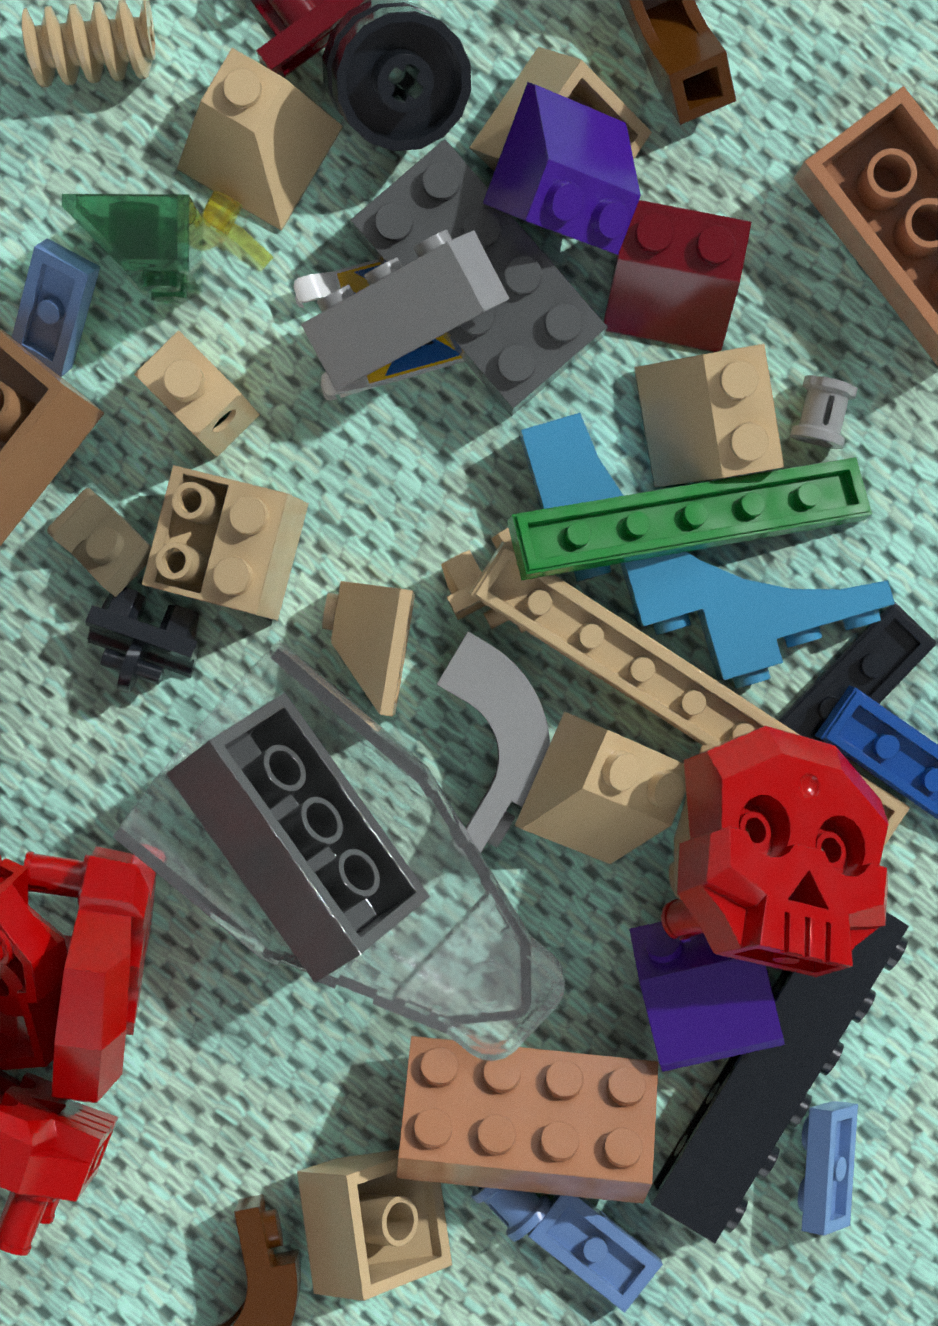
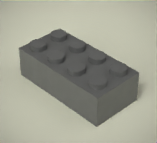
(519, 342)
(298, 836)

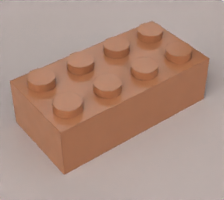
(882, 202)
(529, 1121)

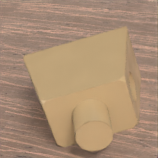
(197, 393)

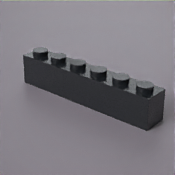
(767, 1089)

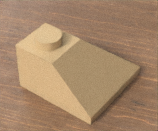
(257, 139)
(371, 637)

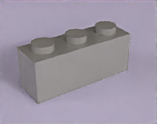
(403, 306)

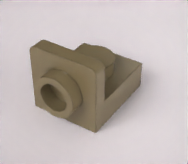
(101, 541)

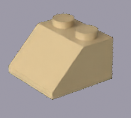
(563, 76)
(709, 416)
(601, 791)
(370, 1227)

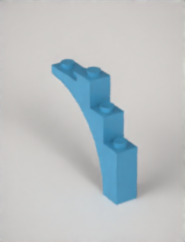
(735, 613)

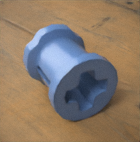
(516, 1209)

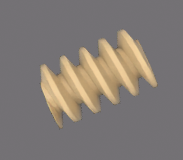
(89, 44)

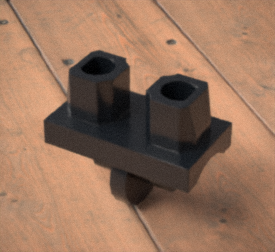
(140, 648)

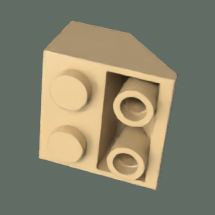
(225, 542)

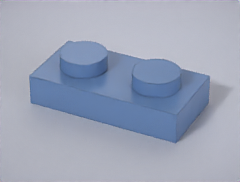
(55, 305)
(829, 1170)
(596, 1249)

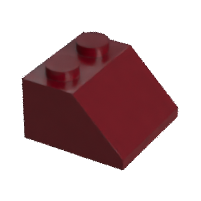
(677, 276)

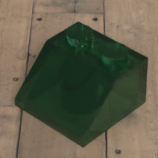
(147, 237)

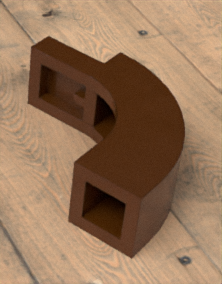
(681, 56)
(271, 1277)

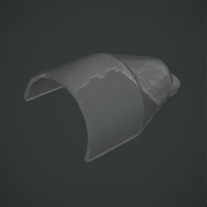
(449, 964)

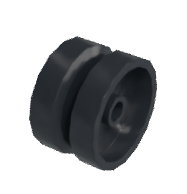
(426, 95)

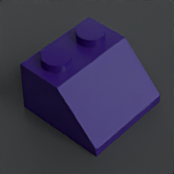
(567, 170)
(702, 1001)

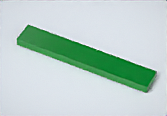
(687, 518)

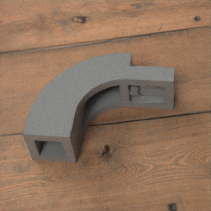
(513, 710)

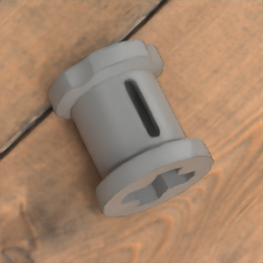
(823, 411)

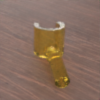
(221, 214)

